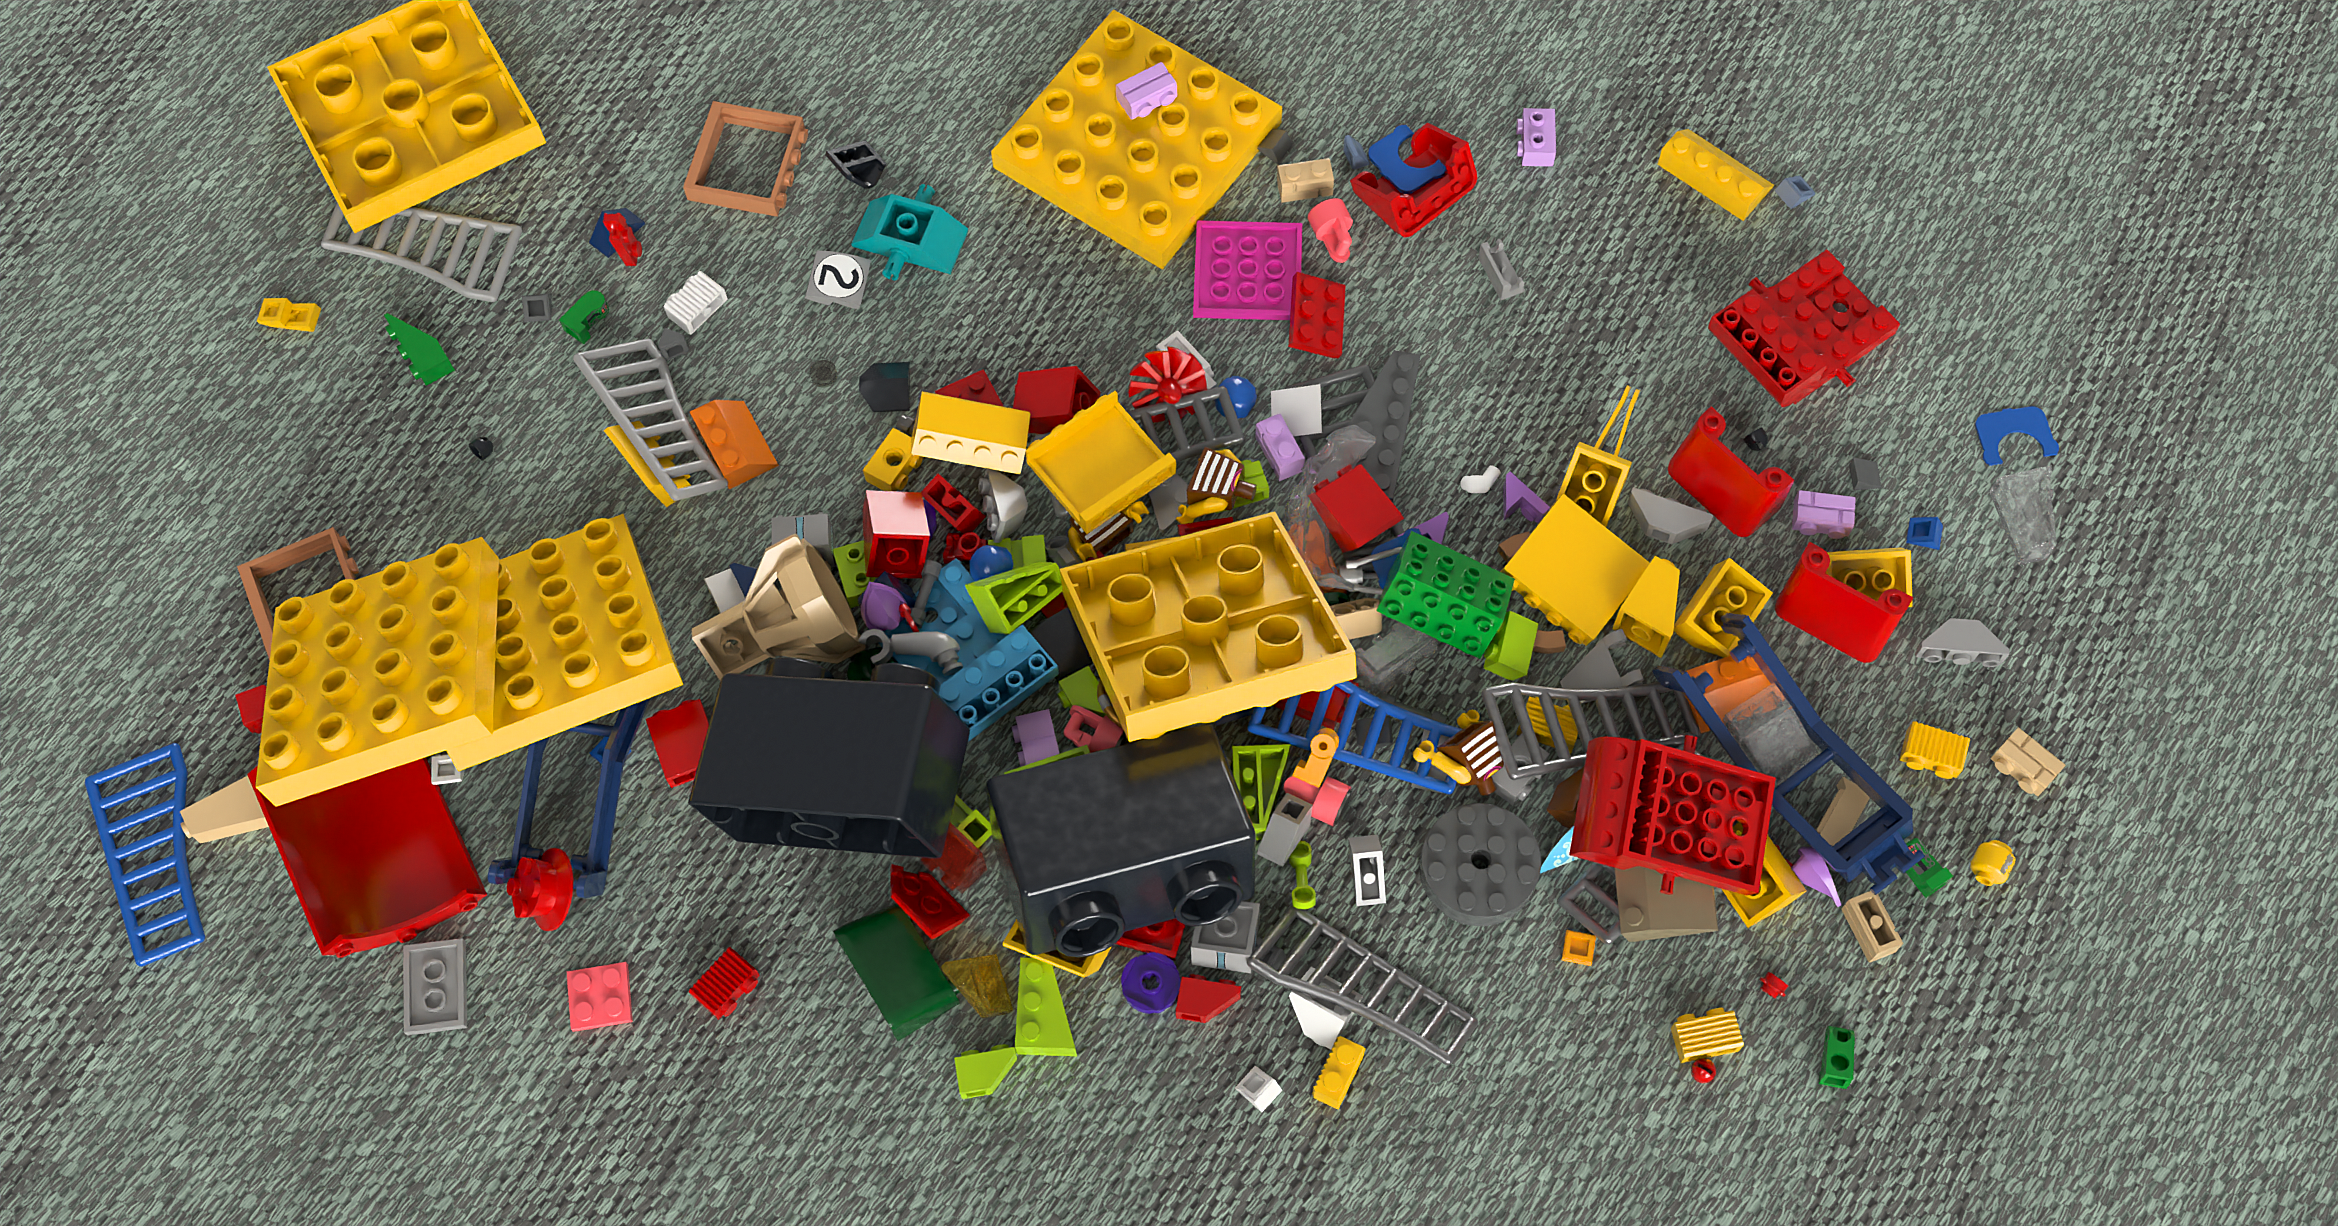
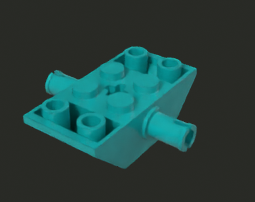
(911, 233)

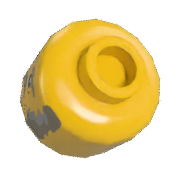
(1992, 862)

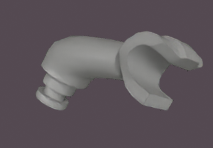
(936, 645)

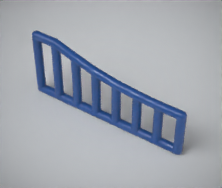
(1365, 759)
(179, 859)

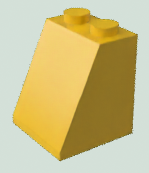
(1651, 607)

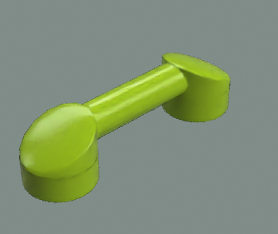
(1303, 895)

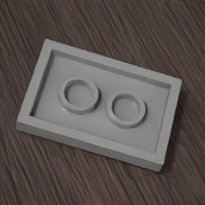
(435, 986)

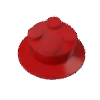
(543, 888)

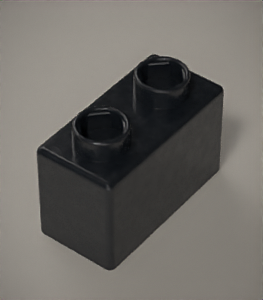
(832, 760)
(1122, 841)

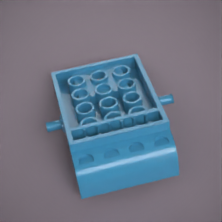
(996, 666)

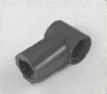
(1061, 552)

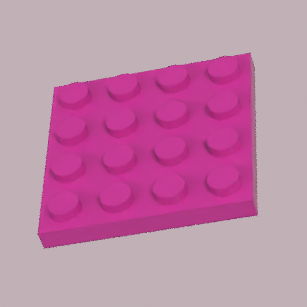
(1245, 269)

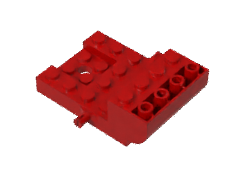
(1794, 335)
(1672, 814)

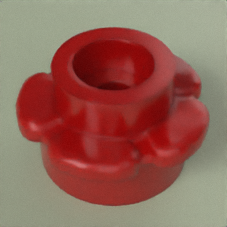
(1773, 985)

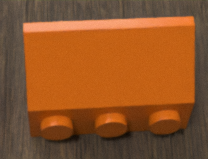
(733, 440)
(1731, 686)

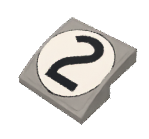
(838, 279)

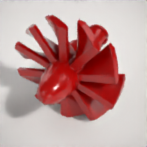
(1172, 377)

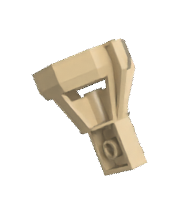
(780, 621)

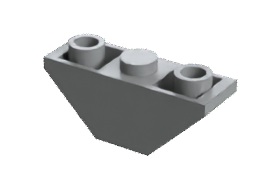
(1003, 504)
(1666, 517)
(1963, 643)

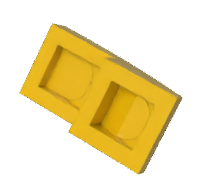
(285, 314)

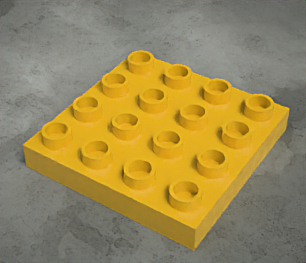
(405, 107)
(1144, 175)
(1206, 626)
(572, 638)
(380, 672)

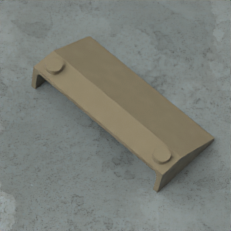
(1656, 915)

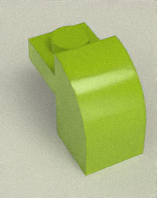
(970, 823)

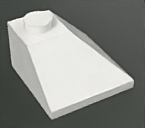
(1319, 1018)

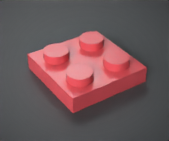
(599, 996)

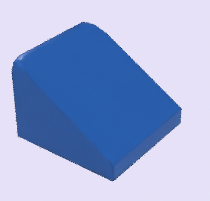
(1925, 532)

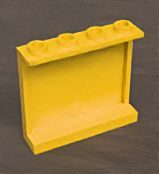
(1099, 462)
(1575, 570)

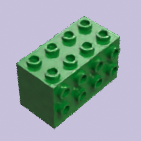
(1446, 595)

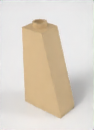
(224, 813)

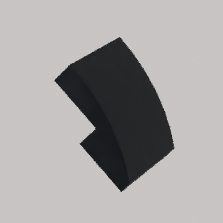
(1063, 643)

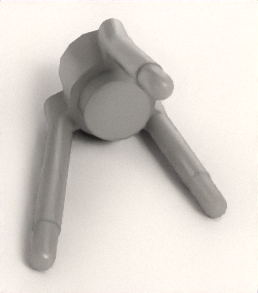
(1355, 574)

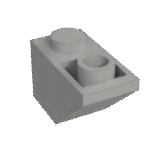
(1285, 829)

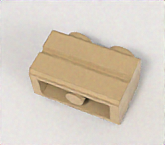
(1305, 180)
(2027, 762)
(1872, 926)

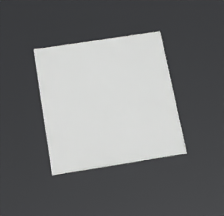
(1299, 409)

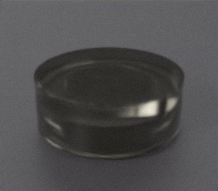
(823, 373)

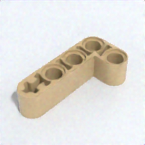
(1358, 617)

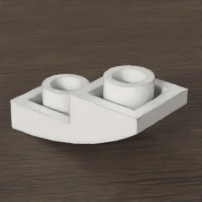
(724, 590)

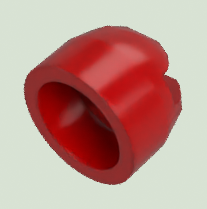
(1701, 1074)

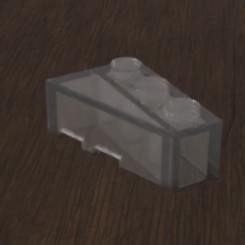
(2026, 513)

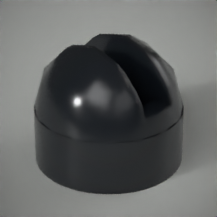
(1756, 437)
(483, 446)

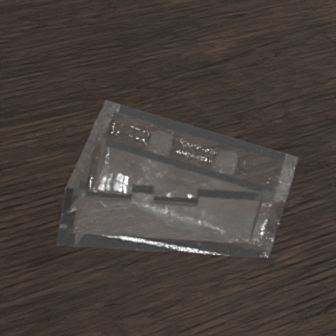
(1392, 657)

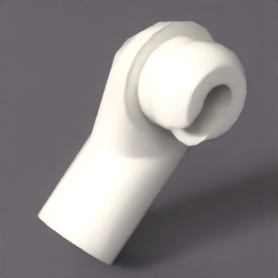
(1480, 483)

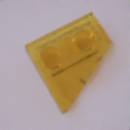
(981, 984)

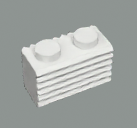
(695, 302)

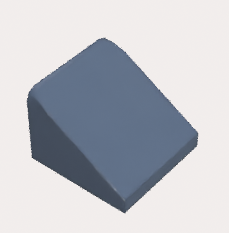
(1355, 153)
(1794, 191)

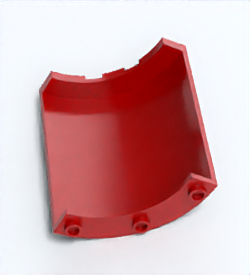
(374, 858)

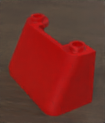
(1413, 211)
(1724, 481)
(1837, 611)

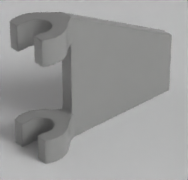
(1598, 669)

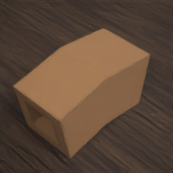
(1511, 545)
(1549, 642)

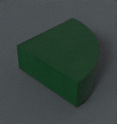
(1336, 598)

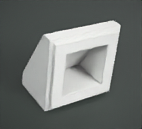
(1258, 1088)

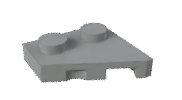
(1166, 500)

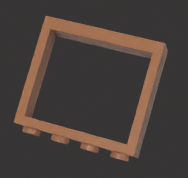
(750, 117)
(285, 557)

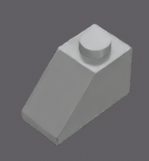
(1367, 870)

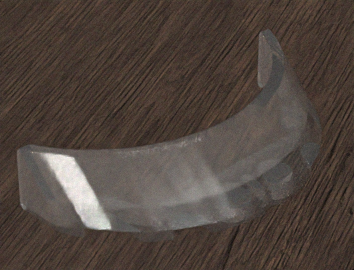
(1301, 517)

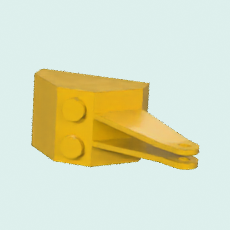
(1597, 476)

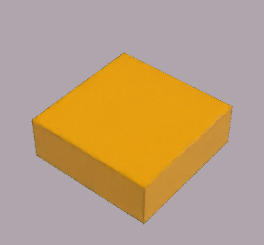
(1578, 947)

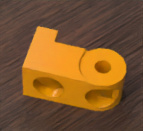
(1323, 749)

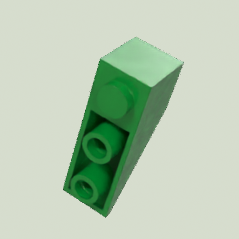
(422, 349)

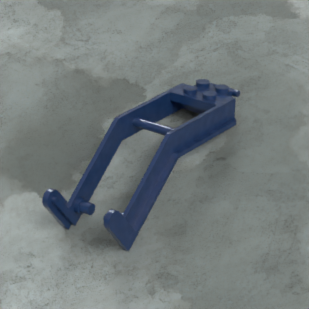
(1873, 845)
(596, 861)

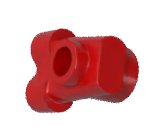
(962, 546)

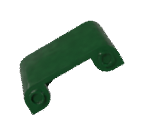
(897, 969)

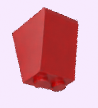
(1053, 396)
(1354, 507)
(894, 533)

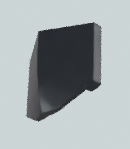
(858, 163)
(886, 386)

